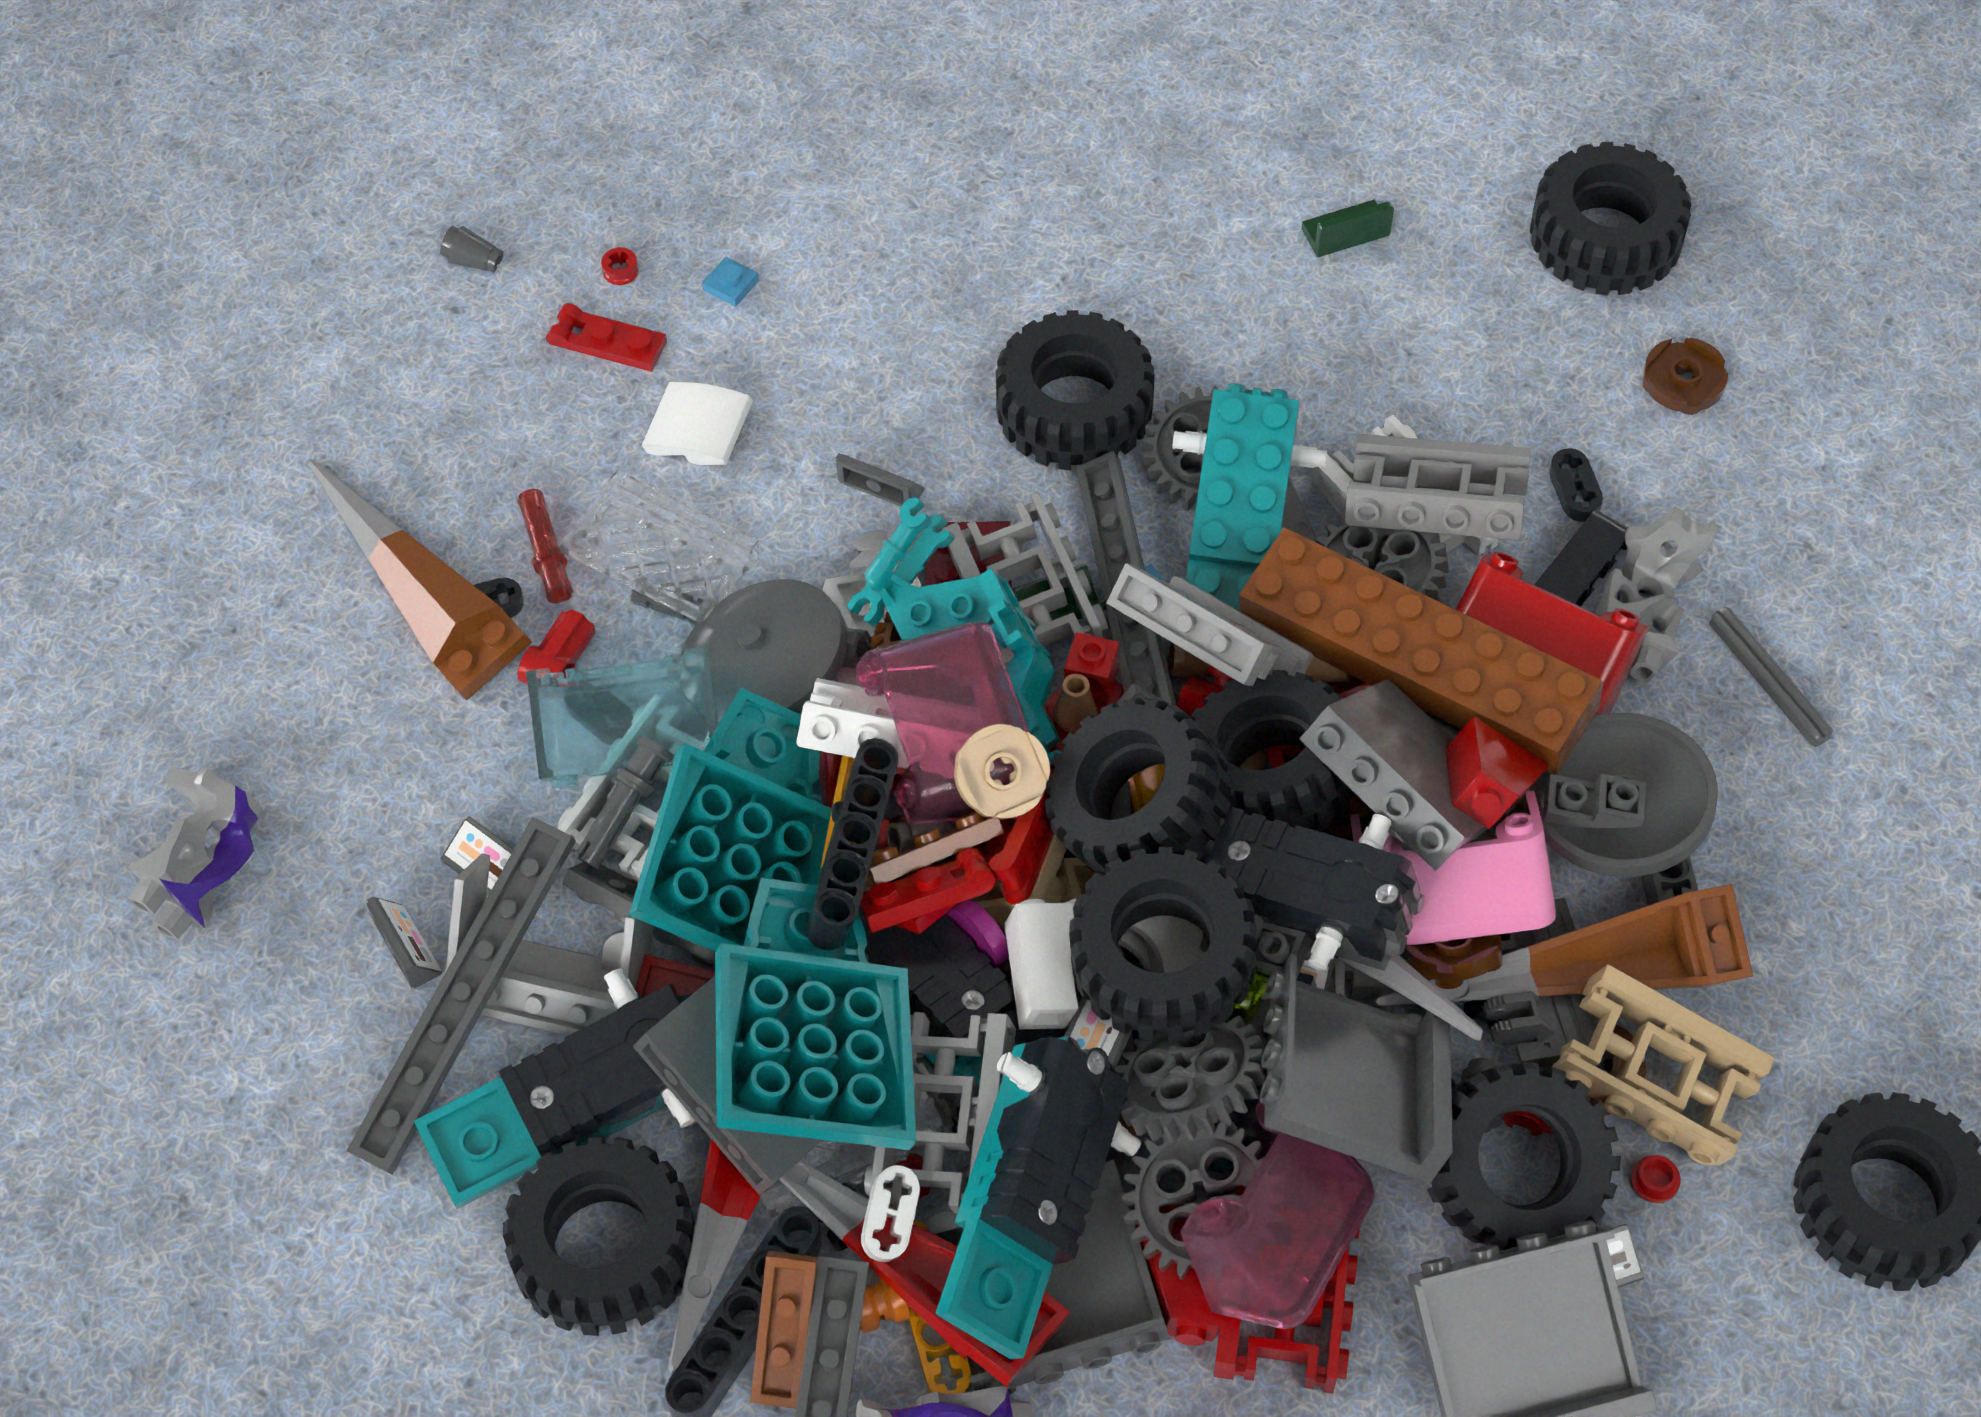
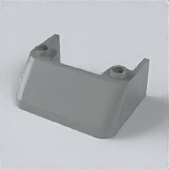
(545, 983)

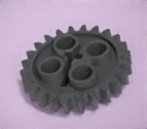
(1159, 452)
(1421, 569)
(1191, 1080)
(1193, 1161)

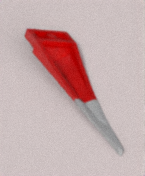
(720, 1219)
(918, 1272)

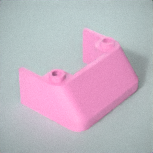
(1483, 884)

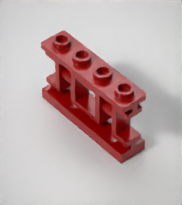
(1283, 1345)

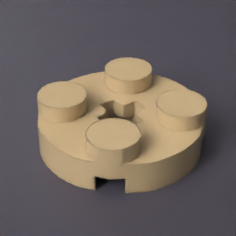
(1012, 746)

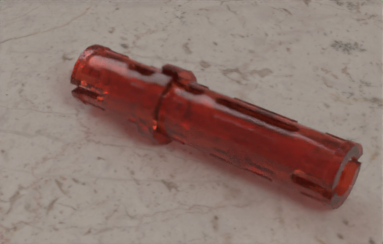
(547, 558)

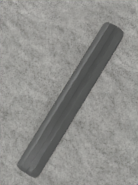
(1771, 677)

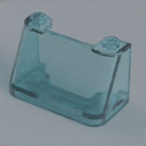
(595, 715)

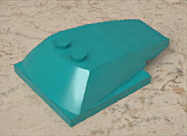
(729, 821)
(811, 1033)

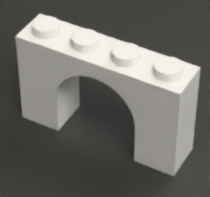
(1042, 957)

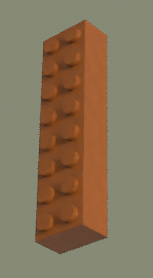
(1423, 646)

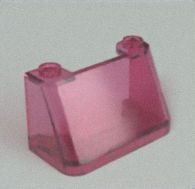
(939, 696)
(1283, 1236)

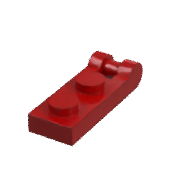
(606, 338)
(1023, 854)
(927, 890)

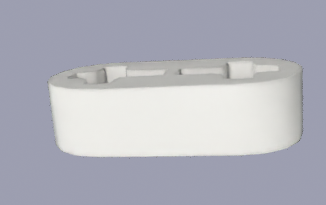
(901, 1216)

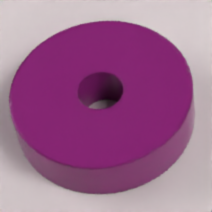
(981, 930)

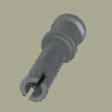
(632, 785)

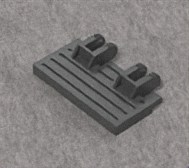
(1546, 1019)

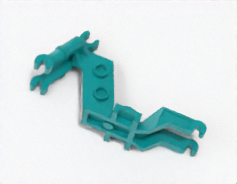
(956, 602)

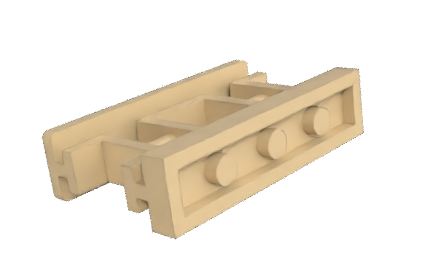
(1679, 1036)

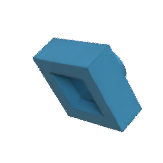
(730, 281)

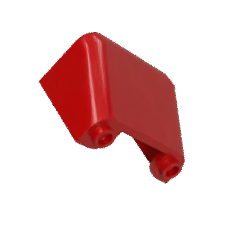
(1593, 643)

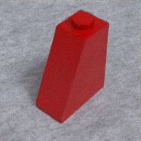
(1489, 772)
(1182, 1301)

